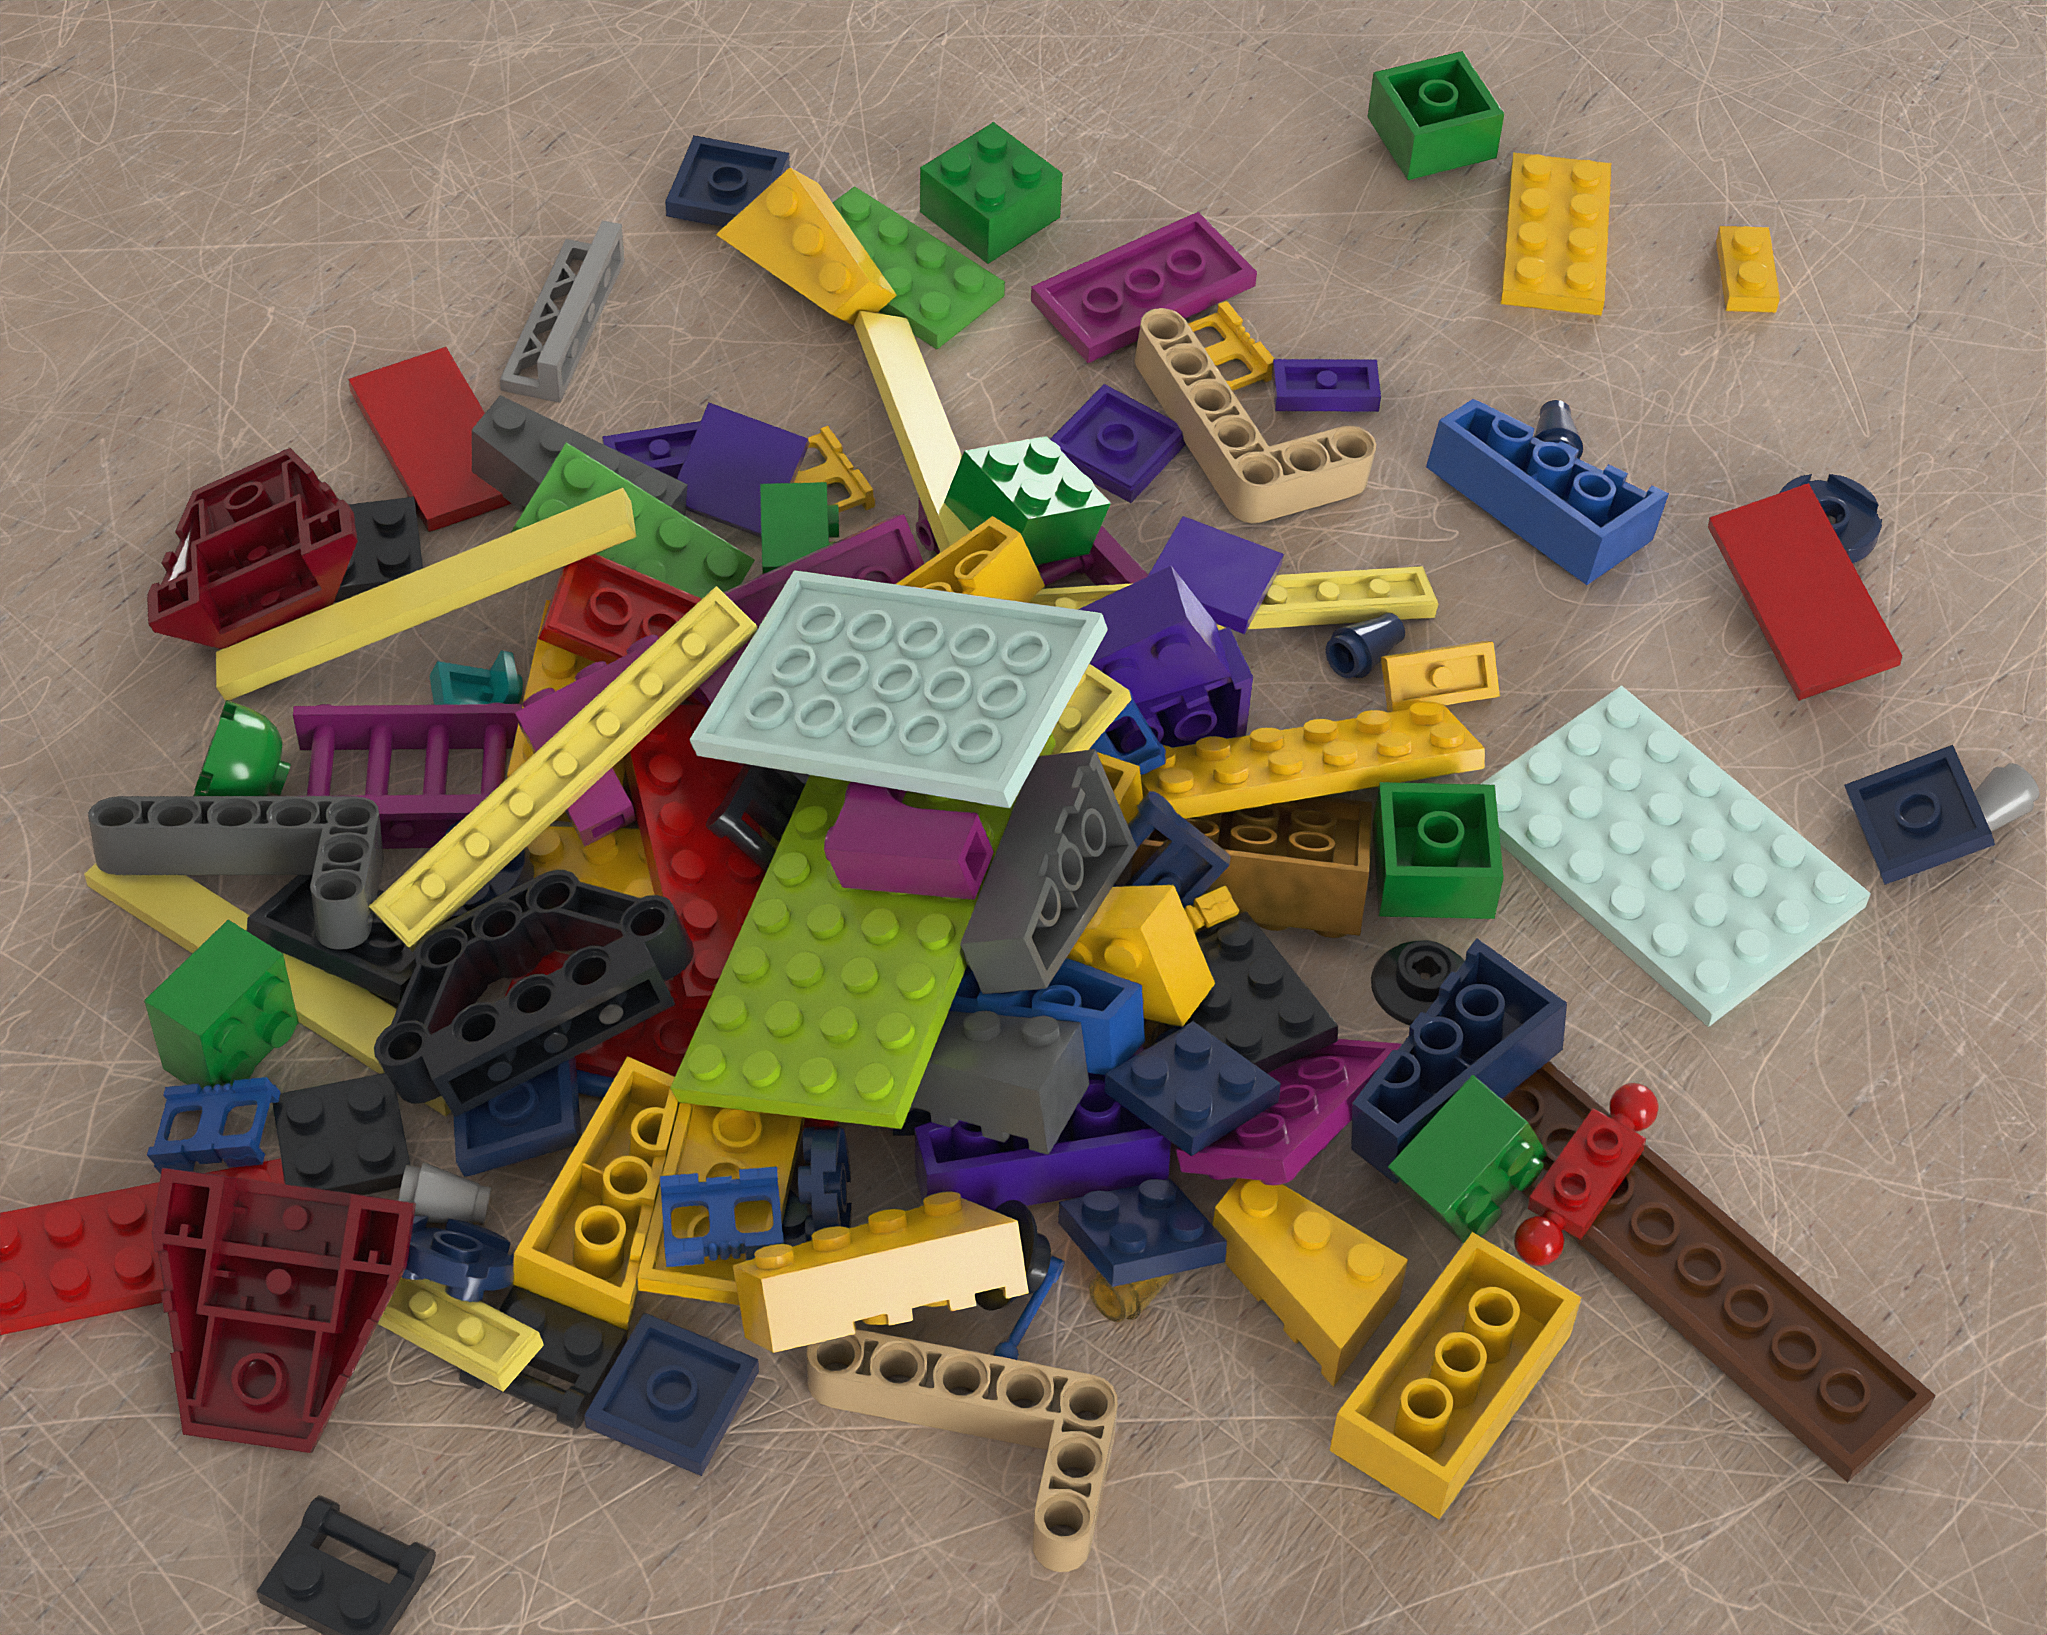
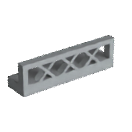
(570, 325)

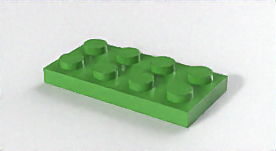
(932, 281)
(665, 541)

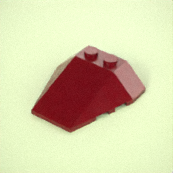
(253, 554)
(271, 1299)

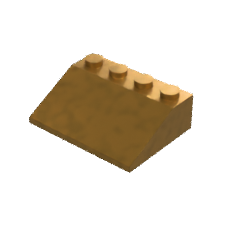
(1291, 862)

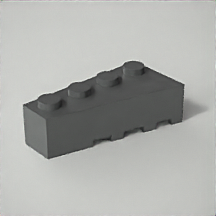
(518, 447)
(1047, 874)
(1005, 1076)

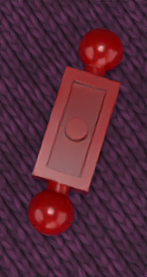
(1586, 1174)

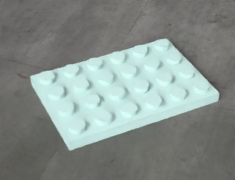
(901, 687)
(1669, 855)

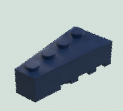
(1482, 1024)

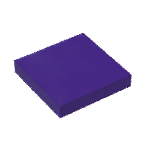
(1119, 442)
(731, 461)
(1221, 571)

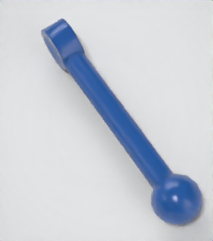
(1008, 1348)

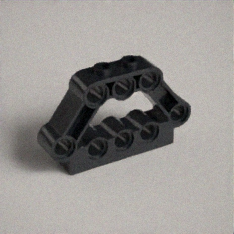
(479, 1050)

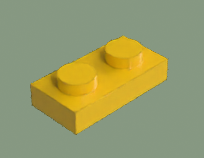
(1747, 269)
(1440, 675)

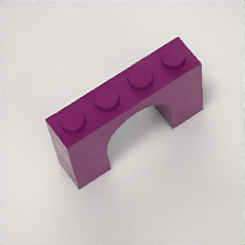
(605, 803)
(906, 848)

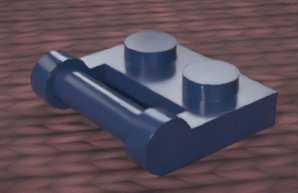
(1184, 859)

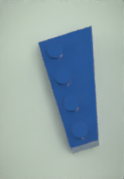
(1543, 491)
(1102, 1002)

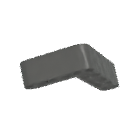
(254, 835)

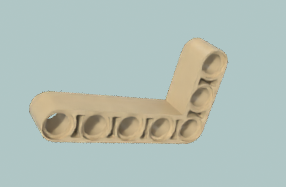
(1249, 475)
(986, 1414)

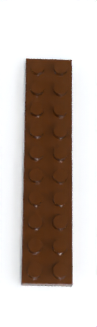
(1734, 1297)

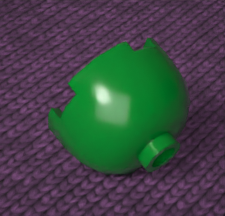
(243, 756)

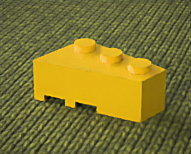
(810, 247)

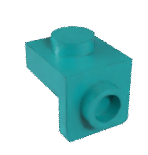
(471, 685)

